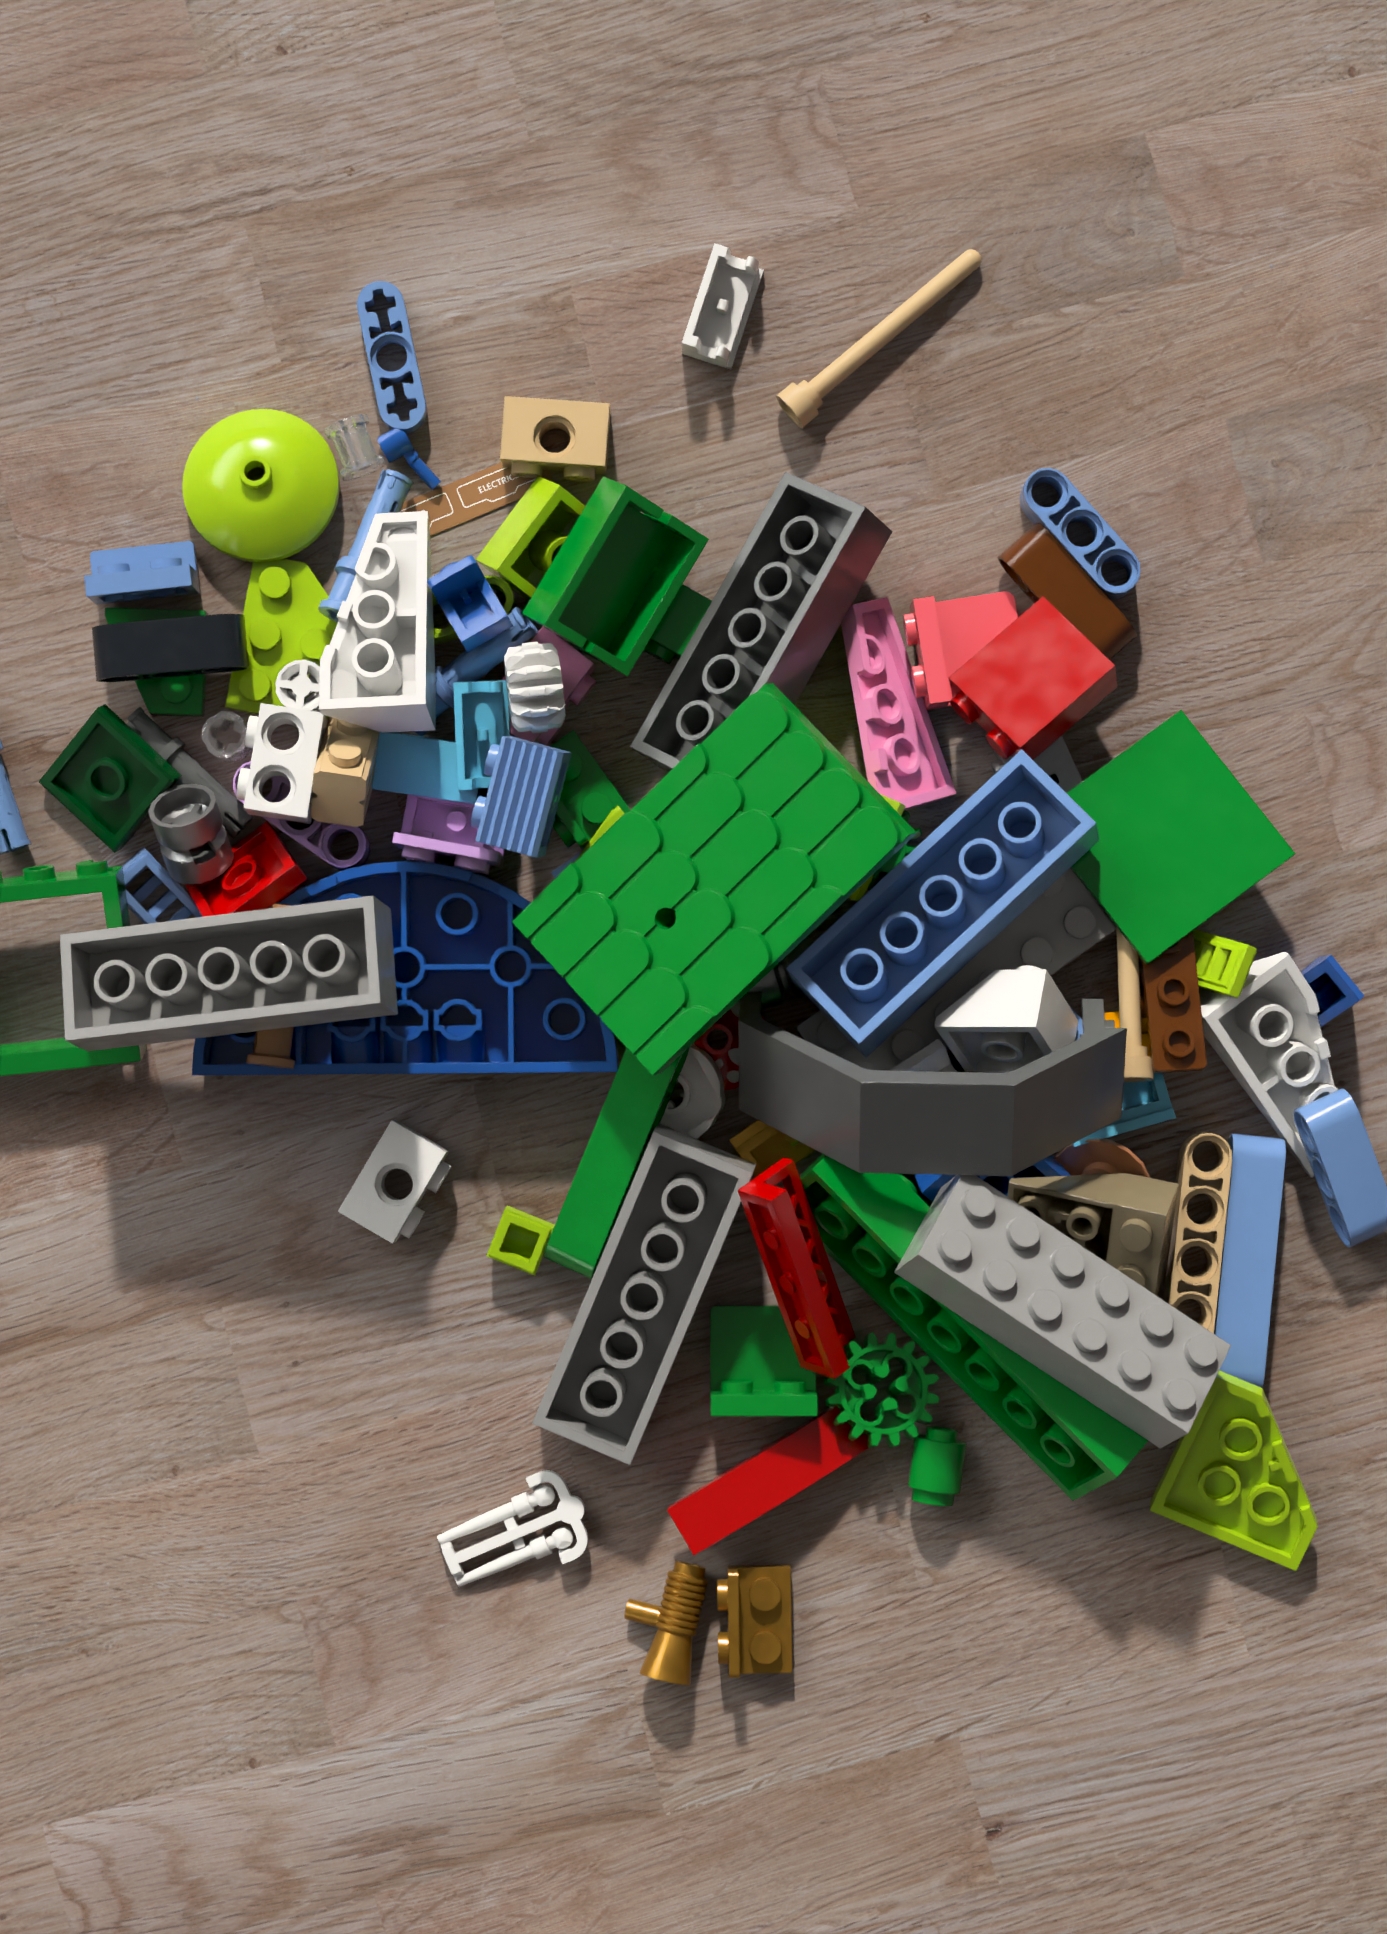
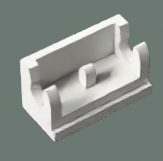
(722, 308)

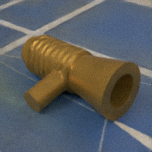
(676, 1622)

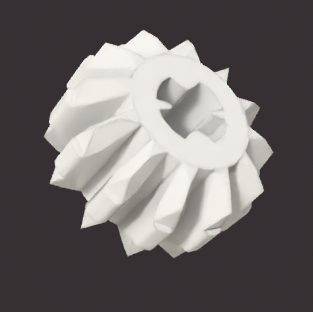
(534, 687)

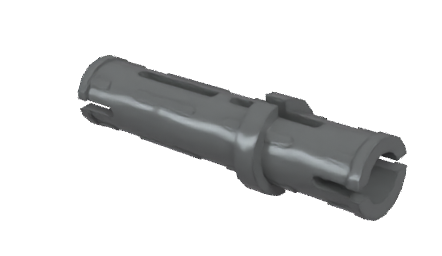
(172, 750)

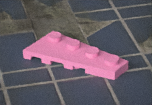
(893, 724)

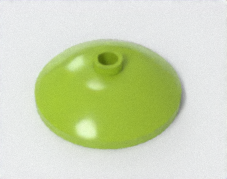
(264, 516)

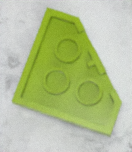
(280, 628)
(1238, 1477)

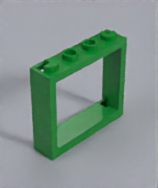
(41, 883)

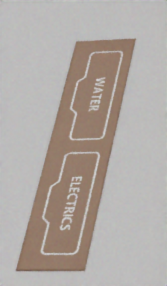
(470, 497)

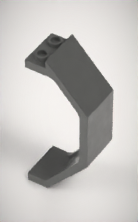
(929, 1117)

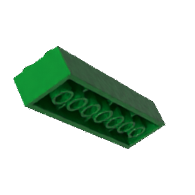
(866, 1230)

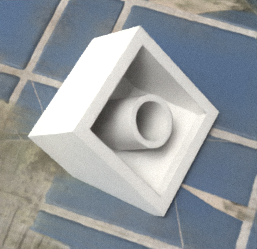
(1007, 1021)

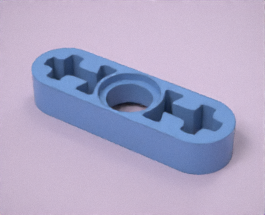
(370, 323)

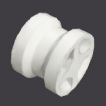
(294, 685)

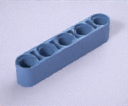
(1250, 1253)

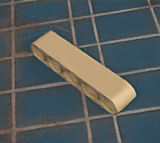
(1206, 1235)

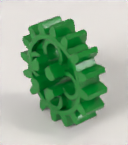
(888, 1419)

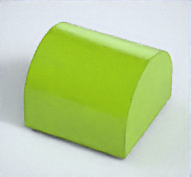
(520, 1240)

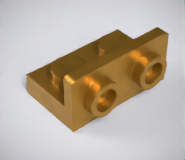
(757, 1619)

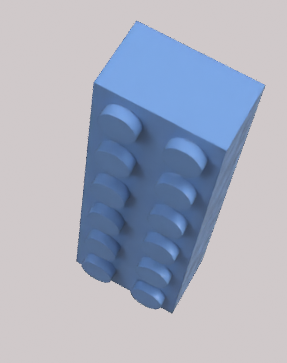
(944, 903)

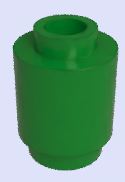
(937, 1466)

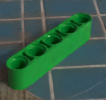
(610, 1163)

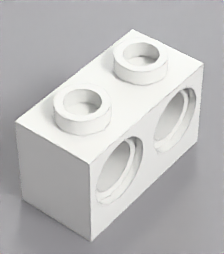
(294, 763)

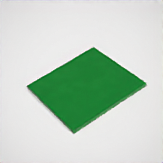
(1172, 837)

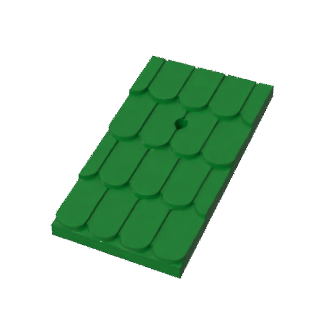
(713, 878)

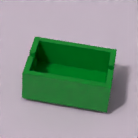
(615, 575)

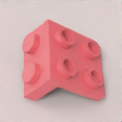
(949, 636)

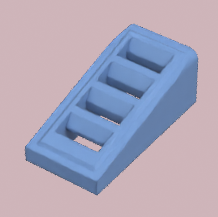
(138, 864)

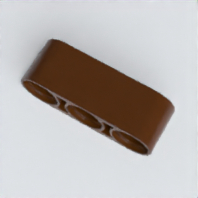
(1047, 570)

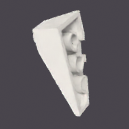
(383, 646)
(1272, 1043)

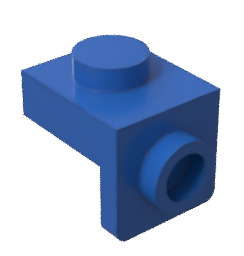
(469, 602)

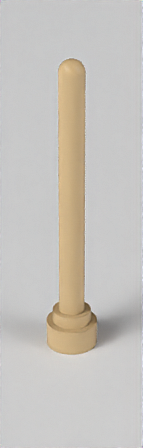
(803, 400)
(1137, 1062)

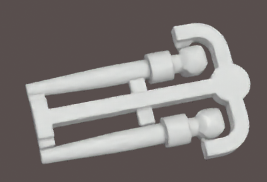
(569, 1510)

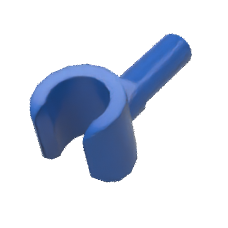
(397, 444)

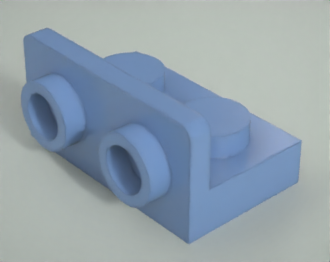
(142, 573)

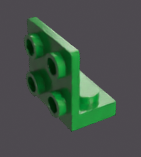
(585, 795)
(756, 1365)

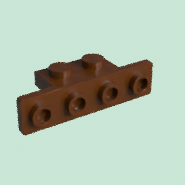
(1173, 1009)

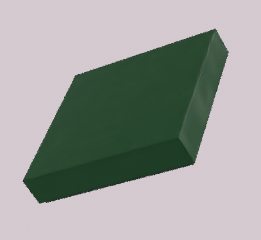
(109, 778)

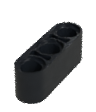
(170, 648)

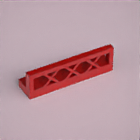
(798, 1268)

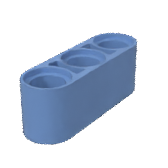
(1075, 508)
(1344, 1166)

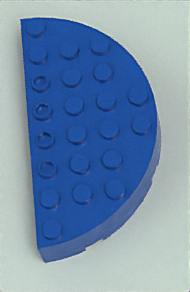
(465, 990)

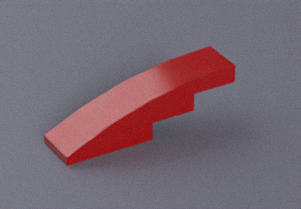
(765, 1480)

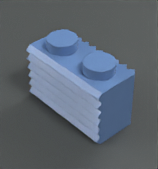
(520, 796)

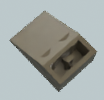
(1112, 1215)

